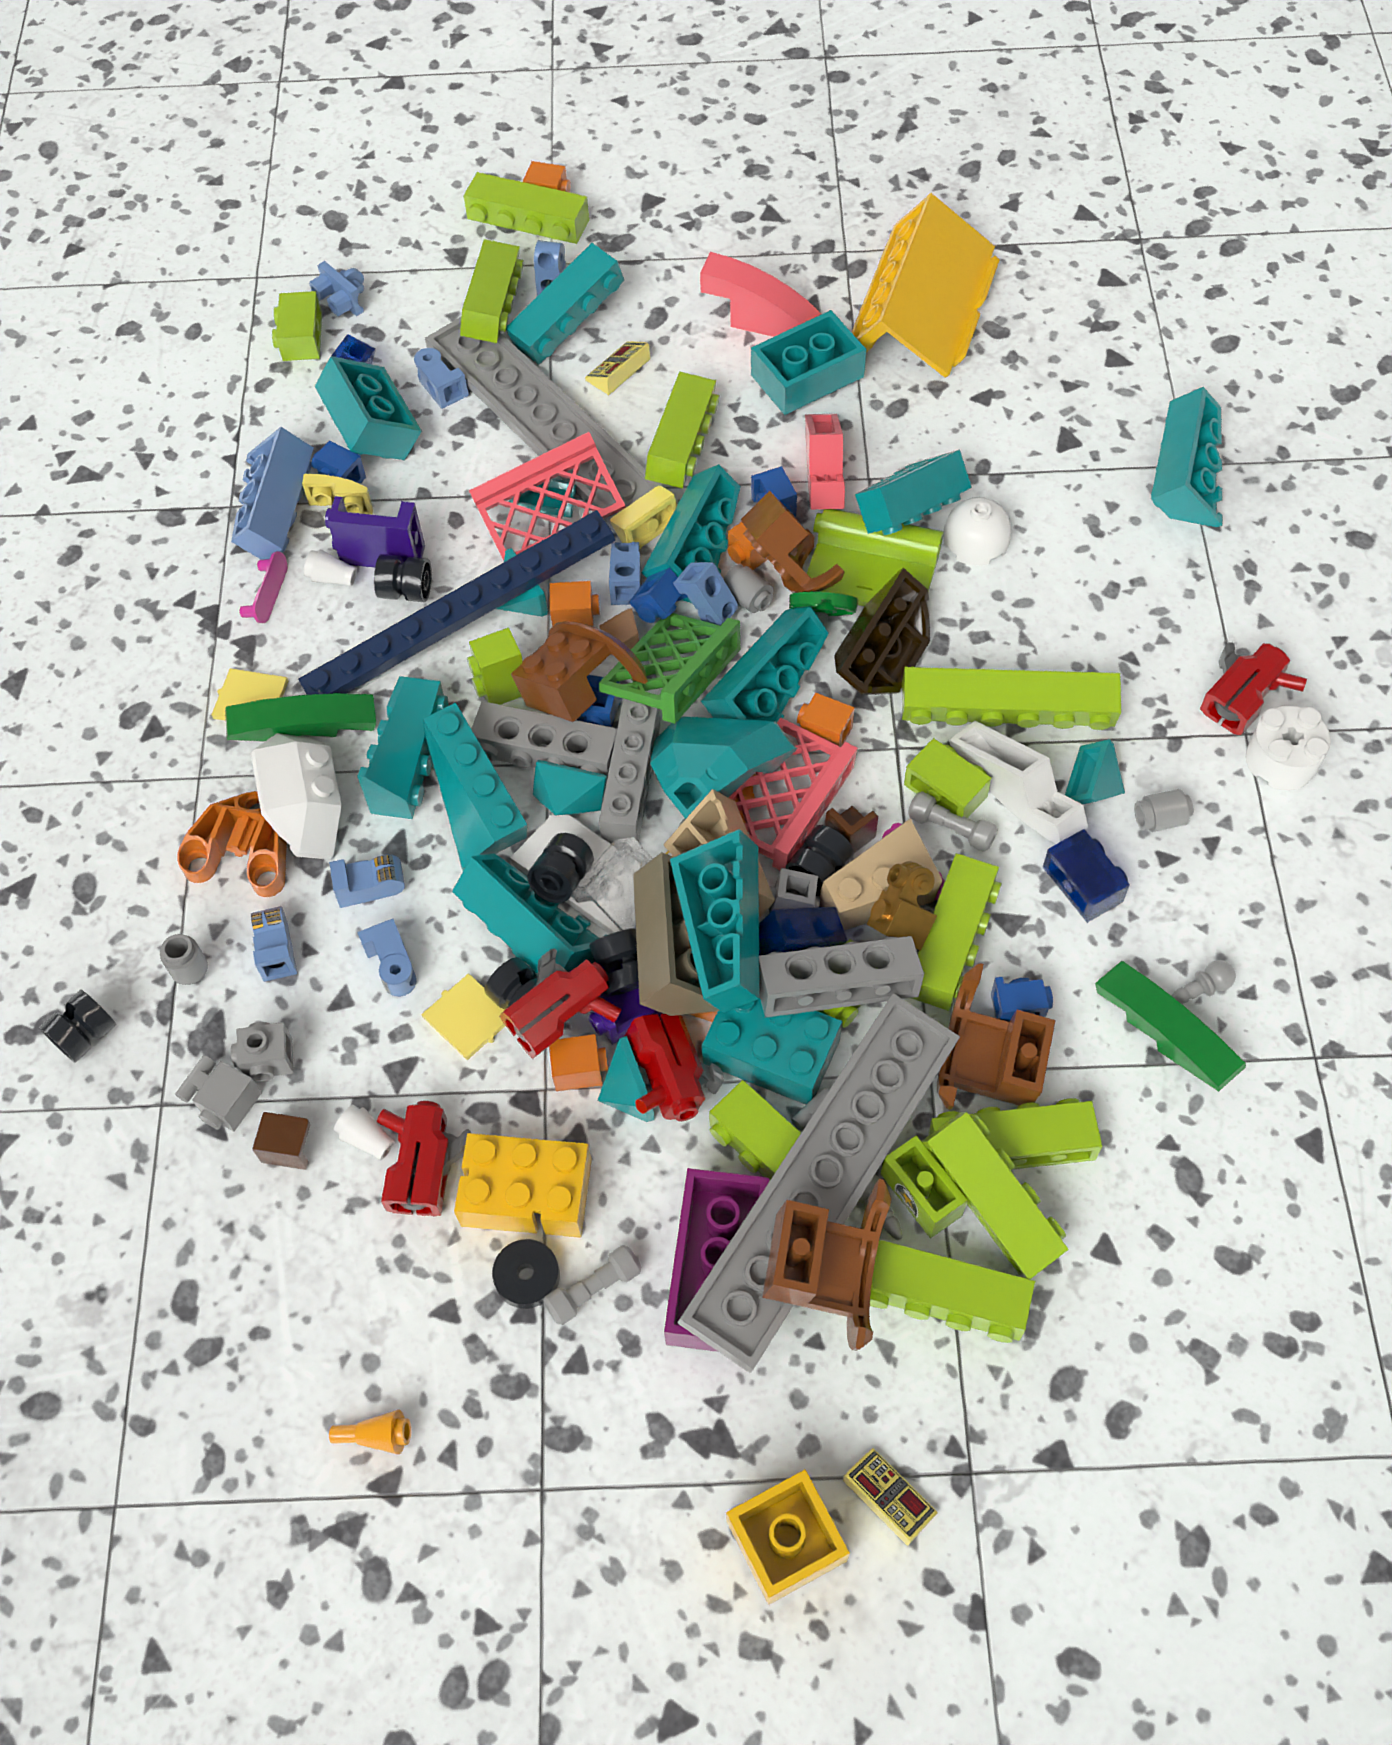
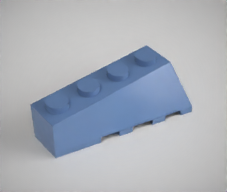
(271, 493)

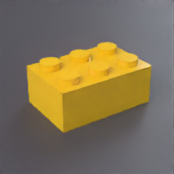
(520, 1177)

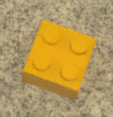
(787, 1536)

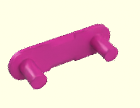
(267, 594)

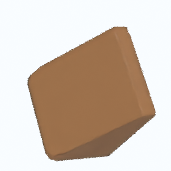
(623, 628)

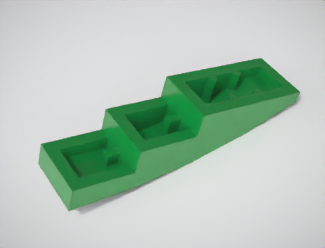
(300, 716)
(1172, 1026)

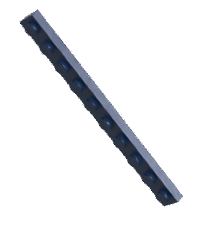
(460, 607)

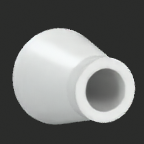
(328, 569)
(363, 1132)

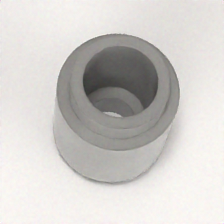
(749, 588)
(1163, 810)
(183, 959)

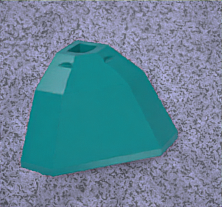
(715, 755)

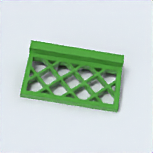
(694, 671)

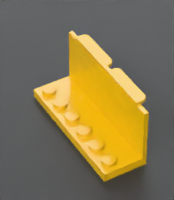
(929, 286)

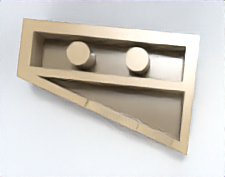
(709, 821)
(861, 881)

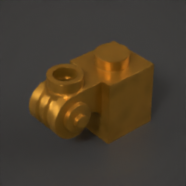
(897, 909)

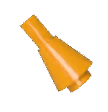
(384, 1432)

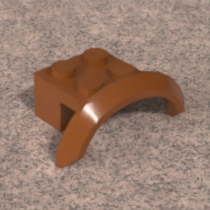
(786, 545)
(558, 671)
(992, 1054)
(827, 1262)

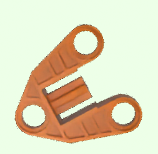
(235, 828)

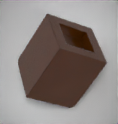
(853, 825)
(282, 1140)

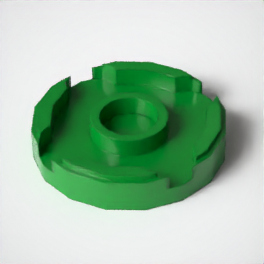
(825, 602)

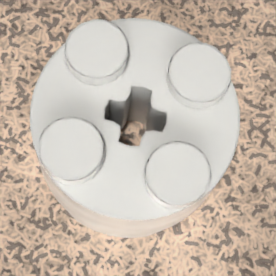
(1288, 746)

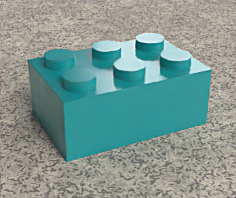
(808, 362)
(367, 409)
(774, 1052)

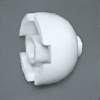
(977, 531)

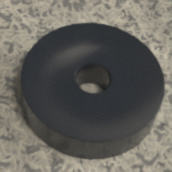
(522, 1255)

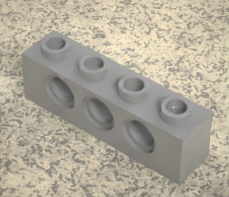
(531, 729)
(629, 772)
(857, 983)

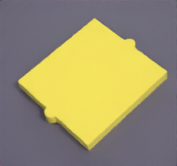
(246, 687)
(465, 1017)

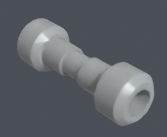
(925, 809)
(621, 1266)

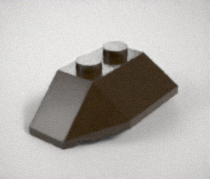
(886, 637)

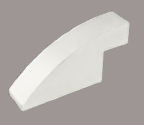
(1021, 781)

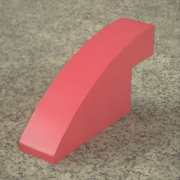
(756, 298)
(824, 461)

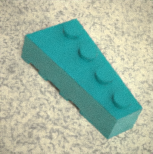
(721, 917)

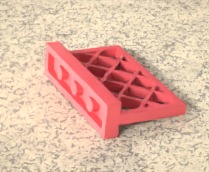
(539, 471)
(814, 799)

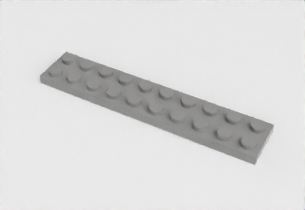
(538, 410)
(823, 1169)

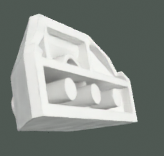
(299, 793)

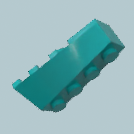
(565, 303)
(1190, 460)
(913, 492)
(697, 525)
(770, 670)
(402, 755)
(474, 796)
(519, 916)

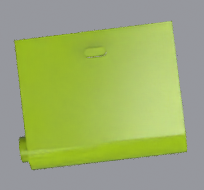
(871, 558)

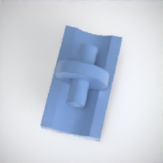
(342, 286)

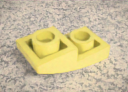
(323, 488)

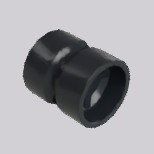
(399, 577)
(822, 854)
(560, 867)
(610, 953)
(510, 982)
(77, 1025)

